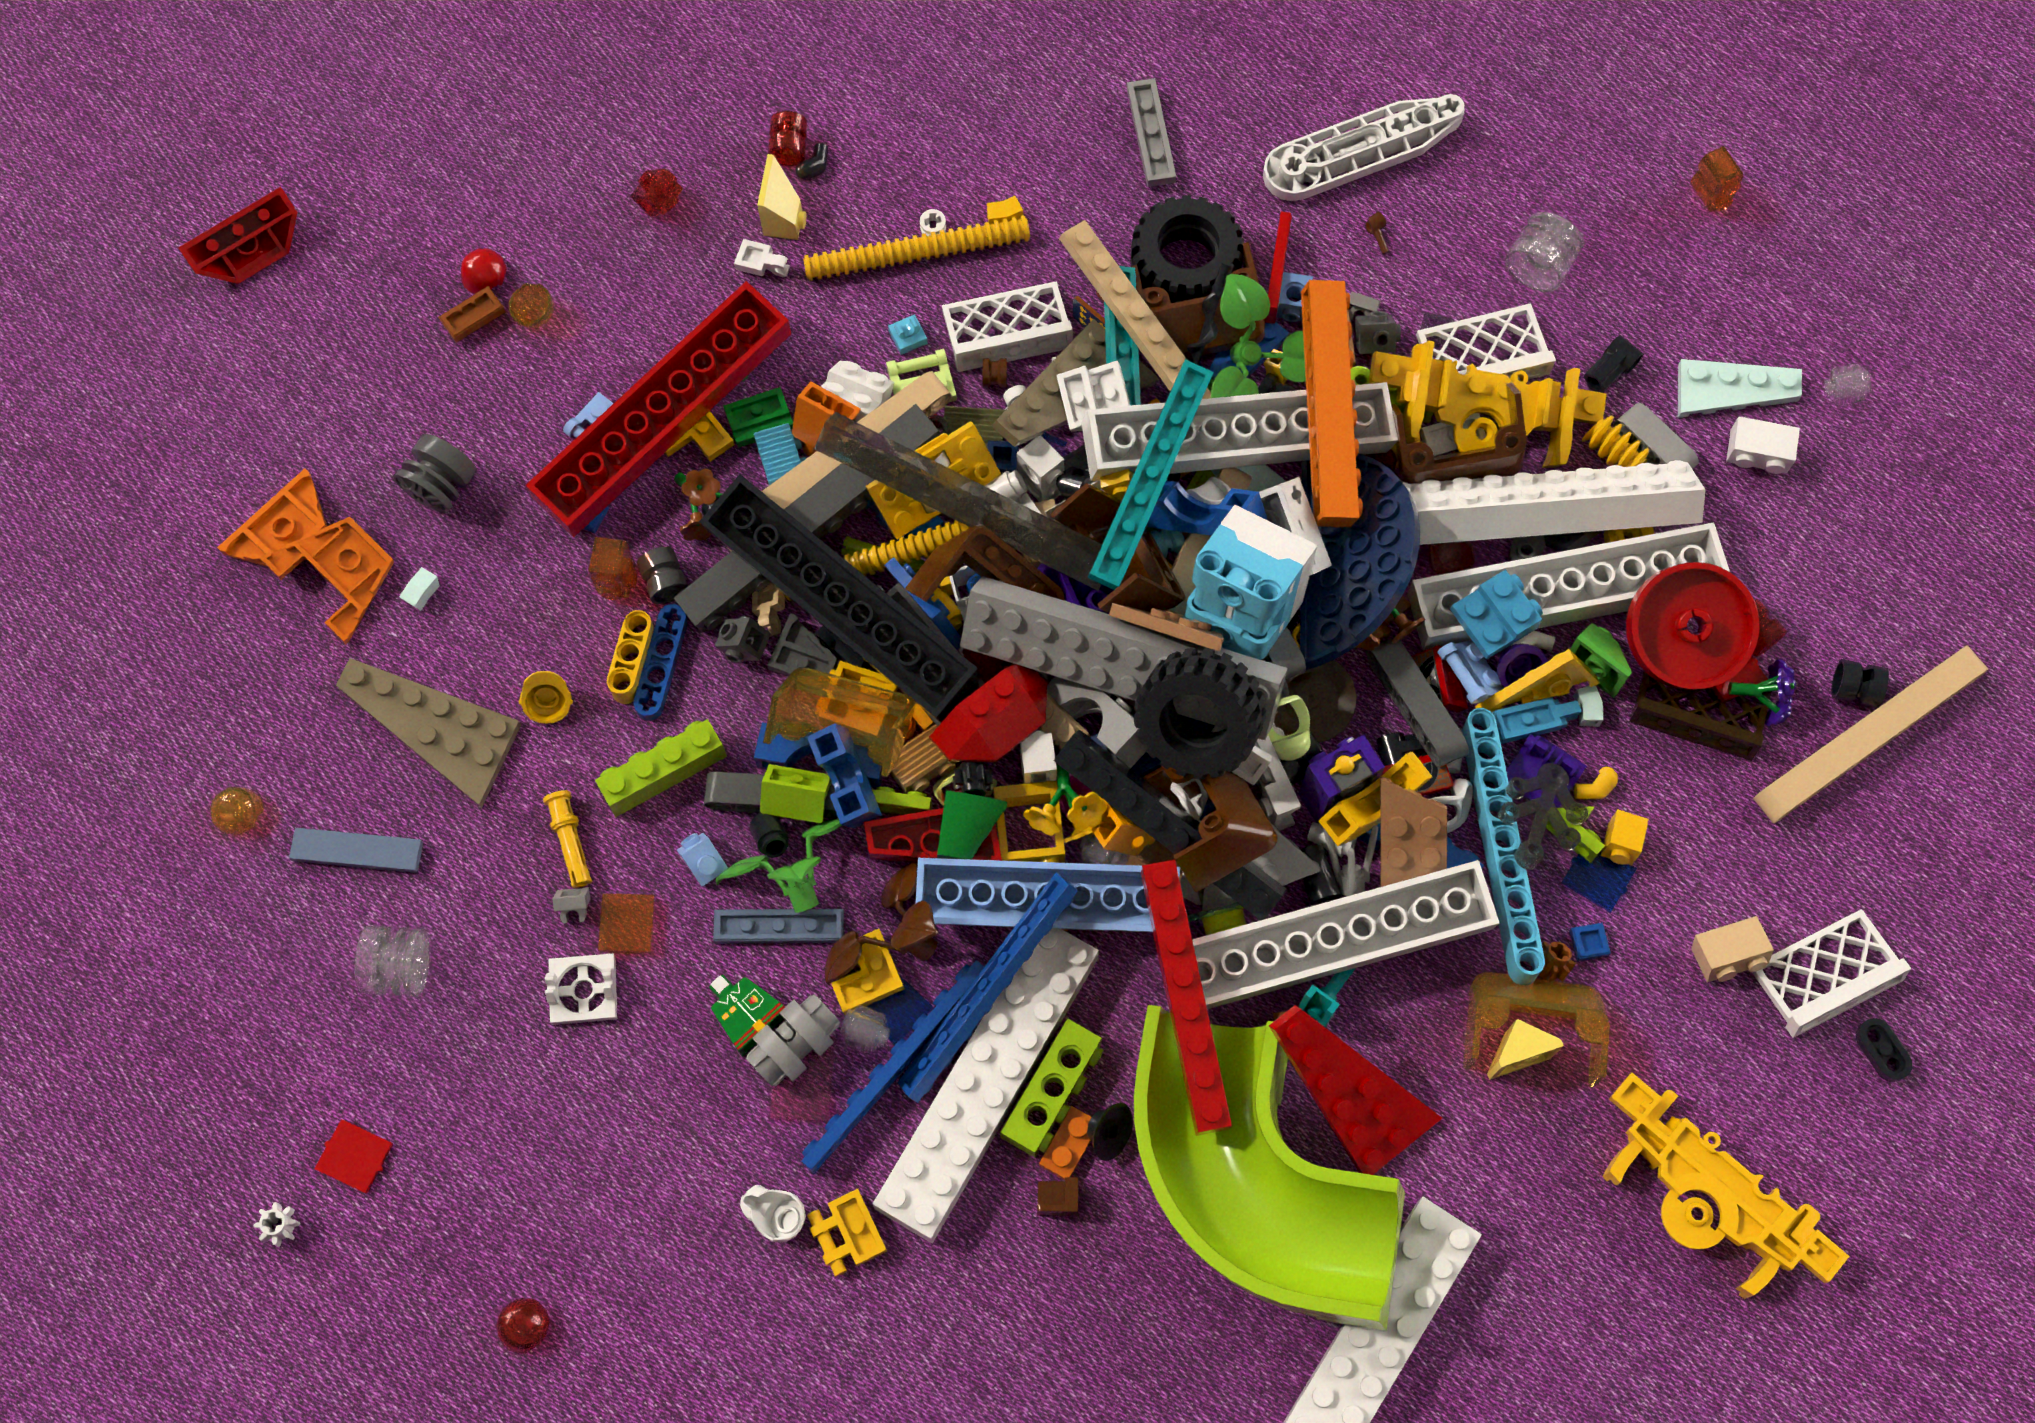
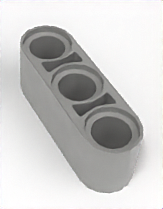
(1656, 436)

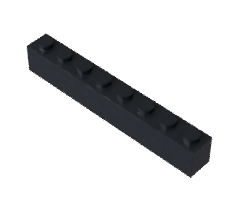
(1160, 817)

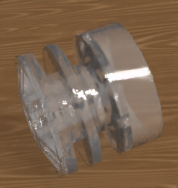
(1544, 251)
(392, 961)

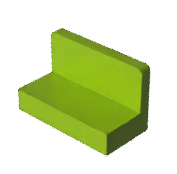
(794, 793)

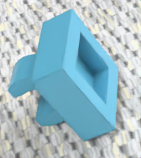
(907, 334)

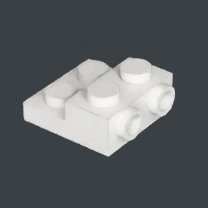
(858, 386)

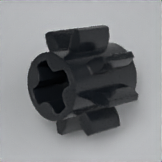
(972, 778)

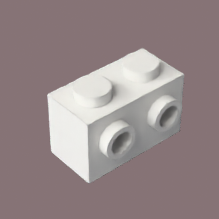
(1762, 445)

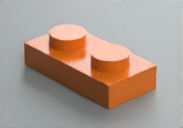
(1067, 1145)

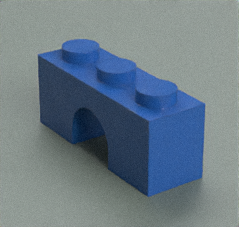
(853, 794)

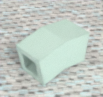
(420, 588)
(1591, 706)

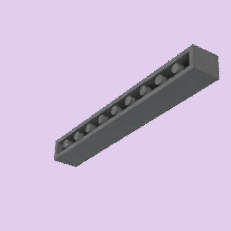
(818, 509)

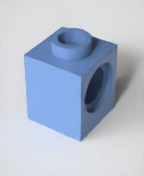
(1291, 287)

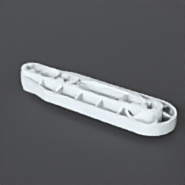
(1311, 162)

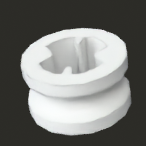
(932, 215)

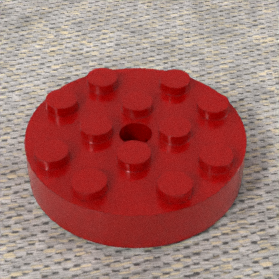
(1725, 621)

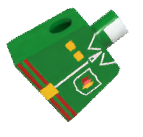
(744, 1011)

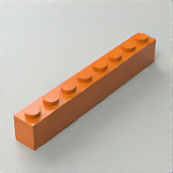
(1330, 404)

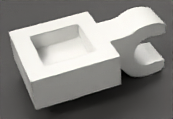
(758, 257)

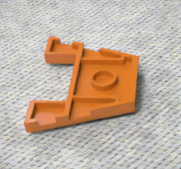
(347, 561)

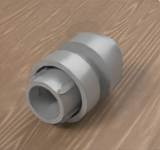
(804, 1029)

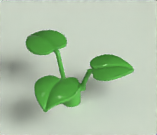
(1240, 306)
(799, 887)

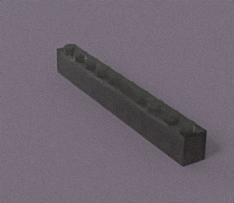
(959, 497)

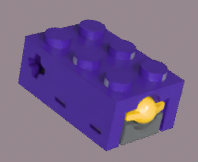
(1339, 775)

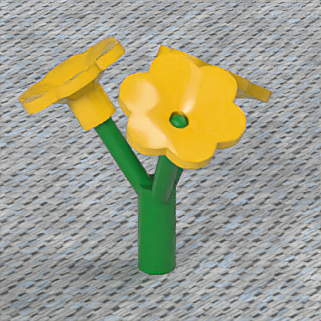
(1083, 811)

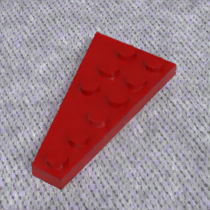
(1360, 1102)

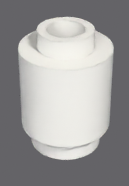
(1009, 485)

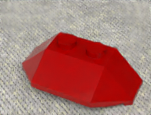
(244, 240)
(994, 717)

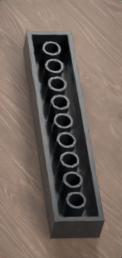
(841, 599)

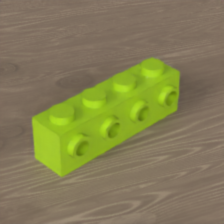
(661, 767)

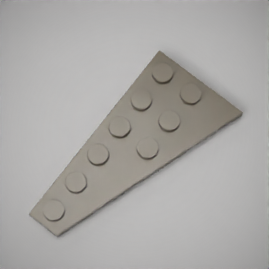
(1041, 403)
(445, 731)

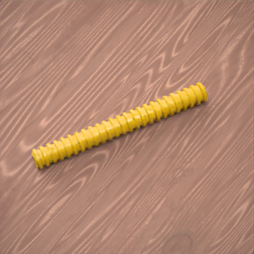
(917, 248)
(903, 550)

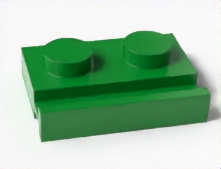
(757, 414)

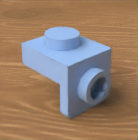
(701, 858)

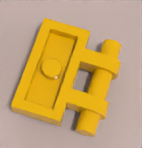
(856, 1227)

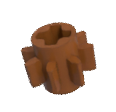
(1557, 961)

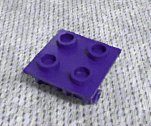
(1534, 755)

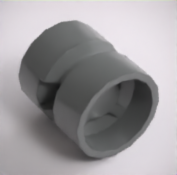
(662, 574)

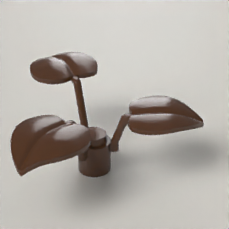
(911, 936)

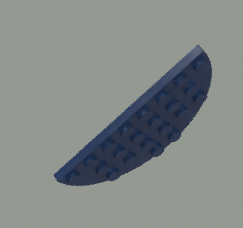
(1368, 566)

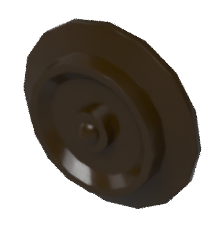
(1329, 699)

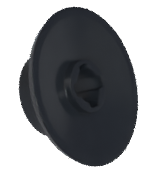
(1110, 1130)

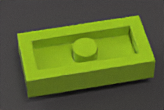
(901, 803)

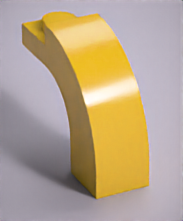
(1362, 811)

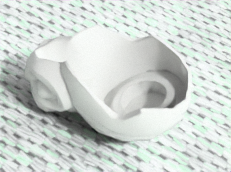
(773, 1212)

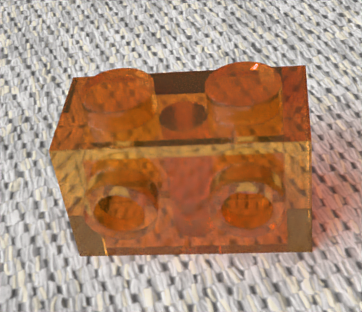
(612, 568)

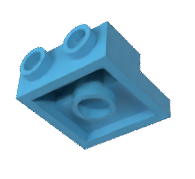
(1497, 613)

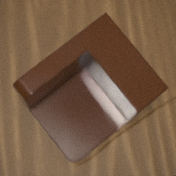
(1058, 1197)

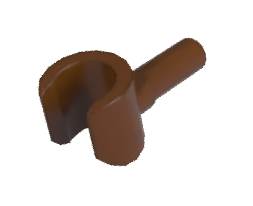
(1373, 227)

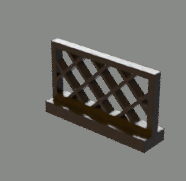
(1696, 724)

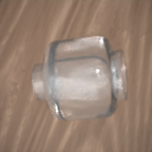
(1848, 384)
(1095, 854)
(865, 1029)

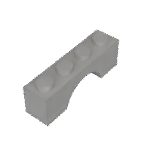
(1117, 724)

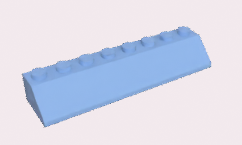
(1003, 891)

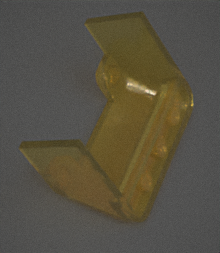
(817, 699)
(1496, 994)

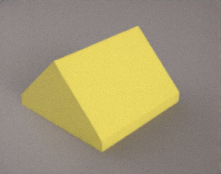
(1523, 1047)

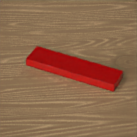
(1278, 265)

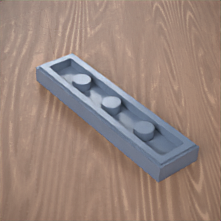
(356, 850)
(778, 926)

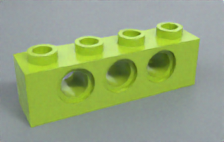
(1070, 1040)

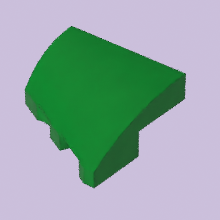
(966, 823)

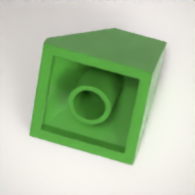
(1604, 657)

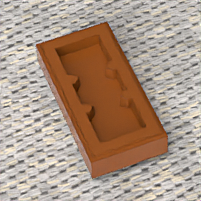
(472, 314)

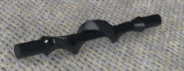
(1209, 306)

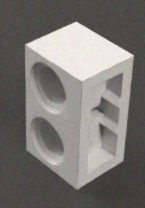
(1039, 467)
(1037, 758)

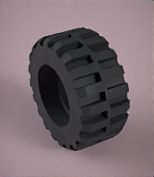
(1191, 221)
(1183, 746)

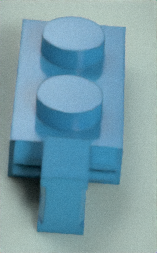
(1534, 718)

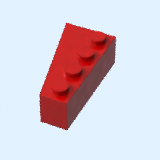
(916, 837)

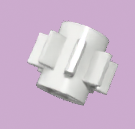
(281, 1231)

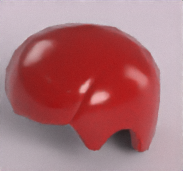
(482, 269)

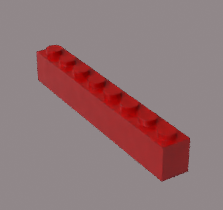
(1185, 998)

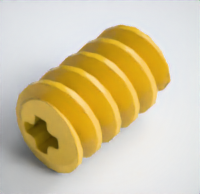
(1614, 444)

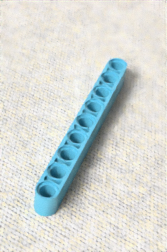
(1500, 858)

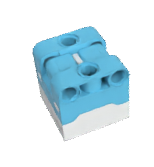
(1250, 581)

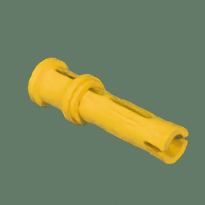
(565, 824)

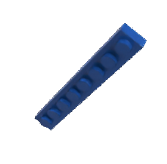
(987, 987)
(885, 1075)

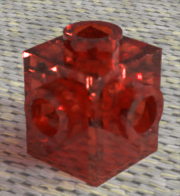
(657, 192)

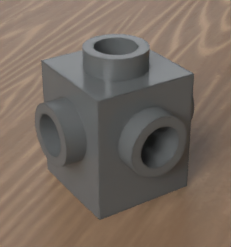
(1376, 333)
(742, 640)

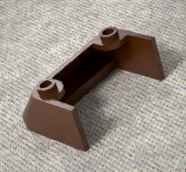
(1185, 318)
(1504, 459)
(988, 558)
(1148, 578)
(1229, 835)

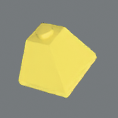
(779, 204)

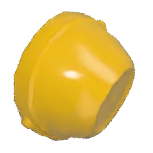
(545, 697)

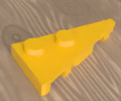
(1546, 681)

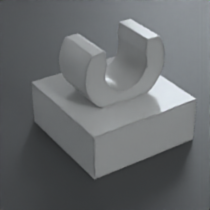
(1362, 303)
(571, 899)

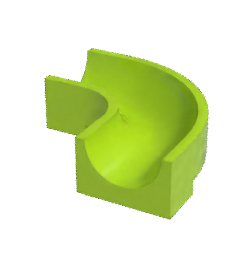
(1251, 1205)

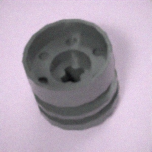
(435, 473)

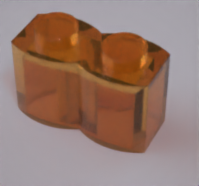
(1717, 179)

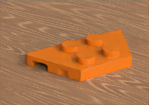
(285, 518)

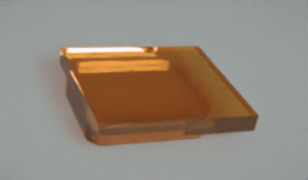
(626, 923)

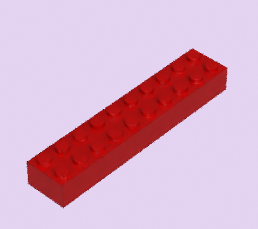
(659, 409)

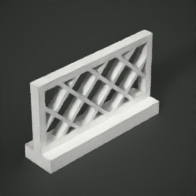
(1012, 343)
(1533, 364)
(1840, 998)

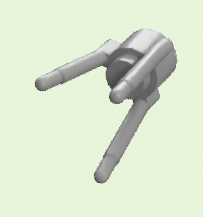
(1351, 877)

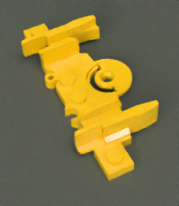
(1453, 397)
(1746, 1214)

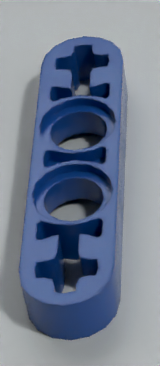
(663, 662)

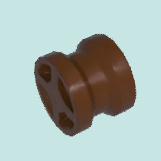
(994, 373)

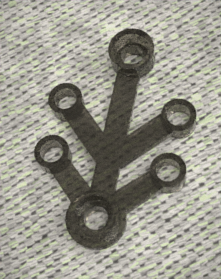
(1544, 810)

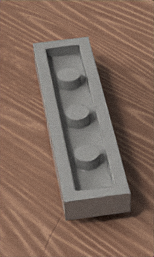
(1151, 132)

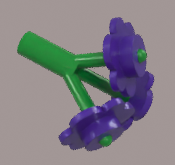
(1780, 680)

